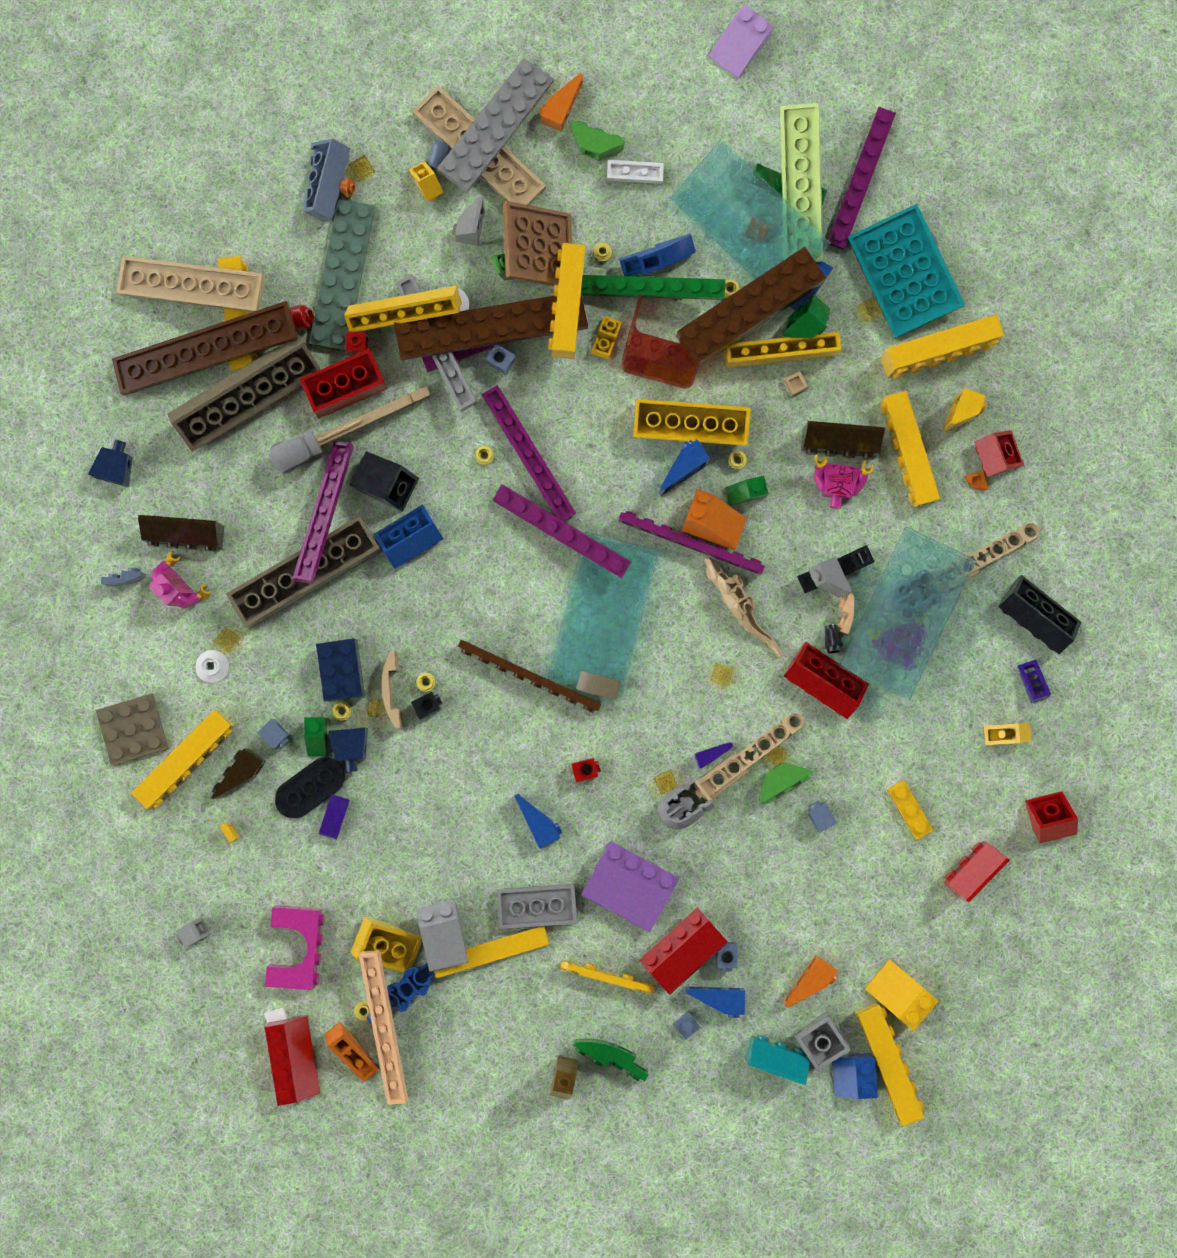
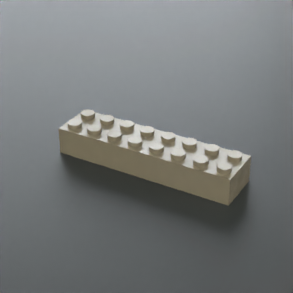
(243, 393)
(276, 588)

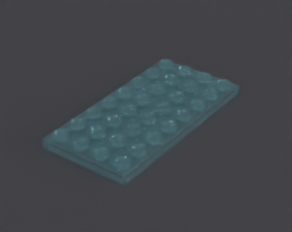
(745, 213)
(907, 613)
(603, 615)

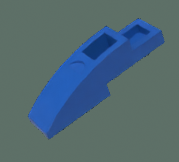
(658, 257)

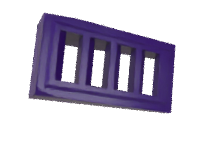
(1027, 683)
(706, 756)

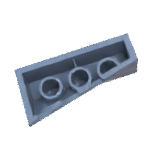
(325, 178)

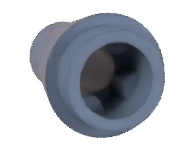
(438, 152)

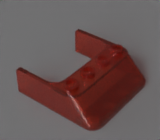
(656, 357)

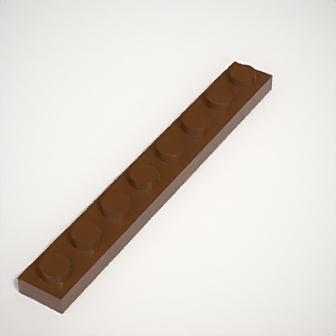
(536, 680)

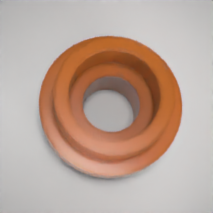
(347, 187)

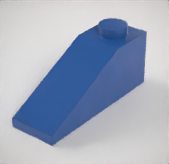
(541, 825)
(724, 999)

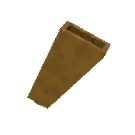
(564, 1078)

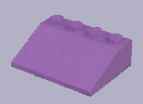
(630, 886)

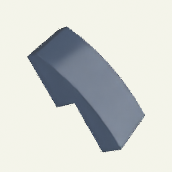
(127, 577)

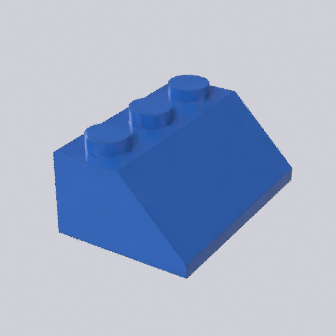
(408, 536)

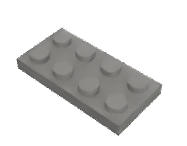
(536, 906)

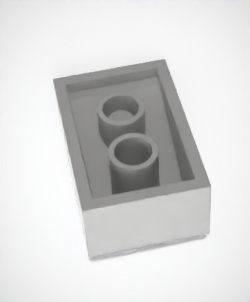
(442, 935)

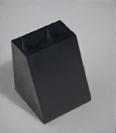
(384, 481)

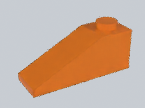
(560, 104)
(814, 978)
(350, 1051)

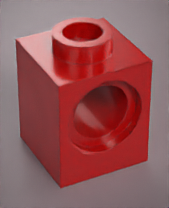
(356, 342)
(577, 769)

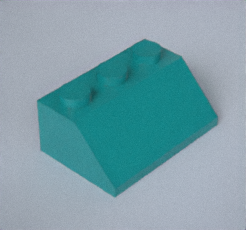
(778, 1059)

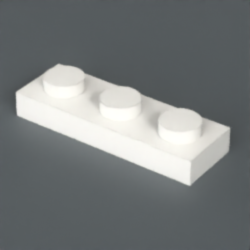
(635, 171)

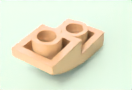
(847, 608)

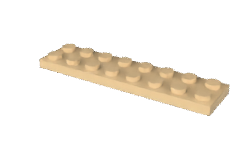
(504, 174)
(190, 284)

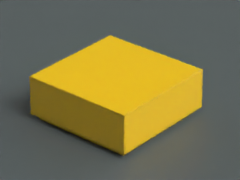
(230, 832)

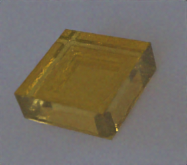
(361, 168)
(869, 309)
(227, 639)
(721, 674)
(665, 781)

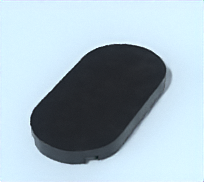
(310, 787)

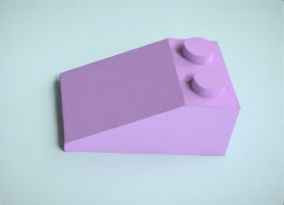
(741, 41)

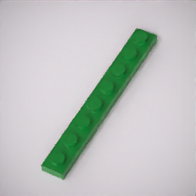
(653, 287)

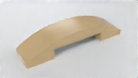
(390, 666)

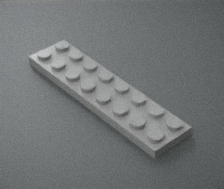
(495, 125)

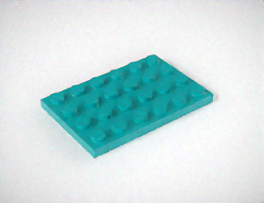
(906, 271)

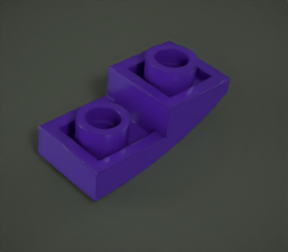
(334, 816)

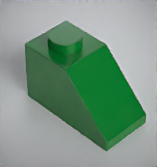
(747, 490)
(315, 735)

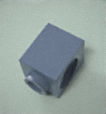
(503, 366)
(274, 734)
(821, 816)
(731, 947)

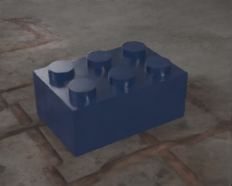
(340, 670)

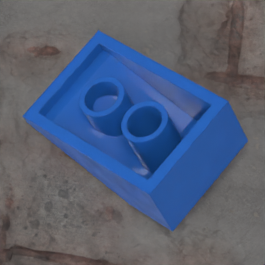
(689, 461)

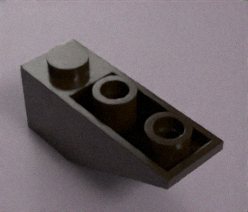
(244, 769)

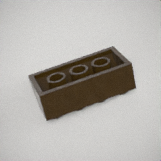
(842, 439)
(181, 532)

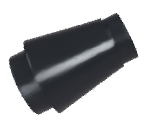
(833, 641)

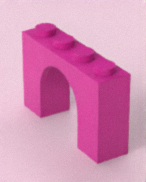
(308, 923)

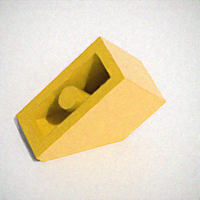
(426, 181)
(1007, 733)

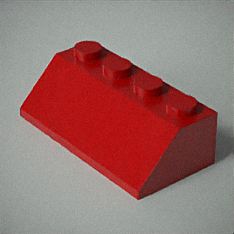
(343, 383)
(826, 680)
(683, 951)
(292, 1060)

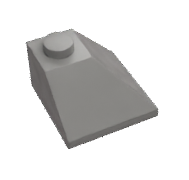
(470, 223)

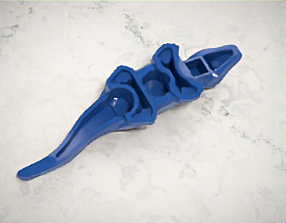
(414, 983)

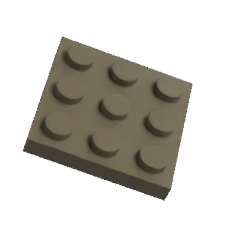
(132, 729)

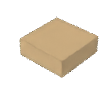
(795, 383)

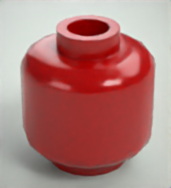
(302, 317)

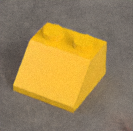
(965, 408)

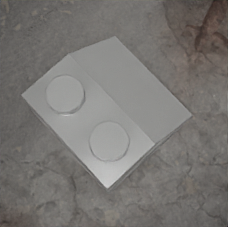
(822, 1041)

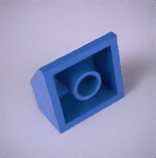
(855, 1076)

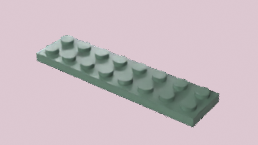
(342, 273)

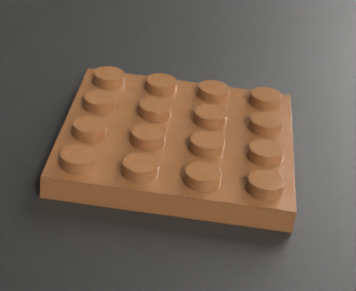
(533, 242)

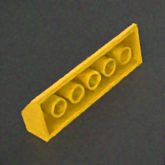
(691, 422)

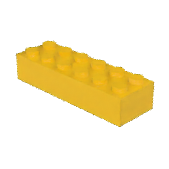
(941, 347)

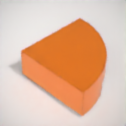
(977, 480)

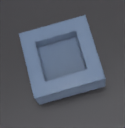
(686, 1025)

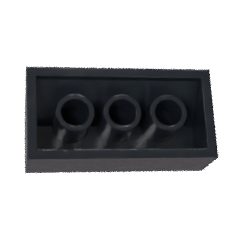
(1040, 615)

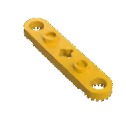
(625, 980)

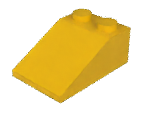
(396, 945)
(901, 995)

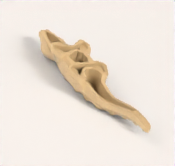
(738, 602)

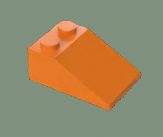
(714, 520)

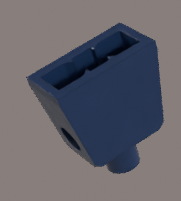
(113, 465)
(349, 746)

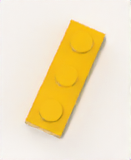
(909, 809)

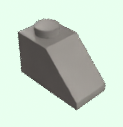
(830, 577)
(192, 932)

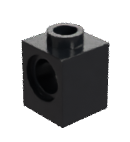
(418, 705)

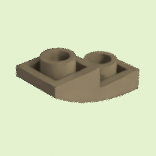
(598, 685)

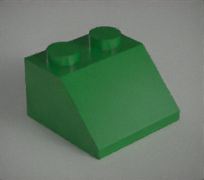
(807, 319)

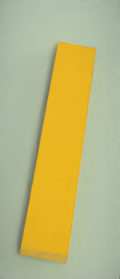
(500, 949)

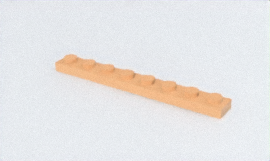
(383, 1027)

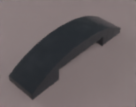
(849, 563)

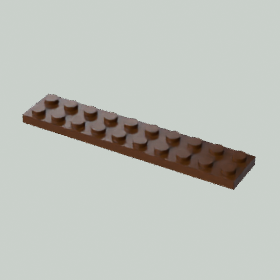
(479, 327)
(205, 348)

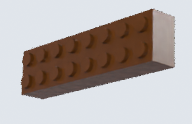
(750, 307)

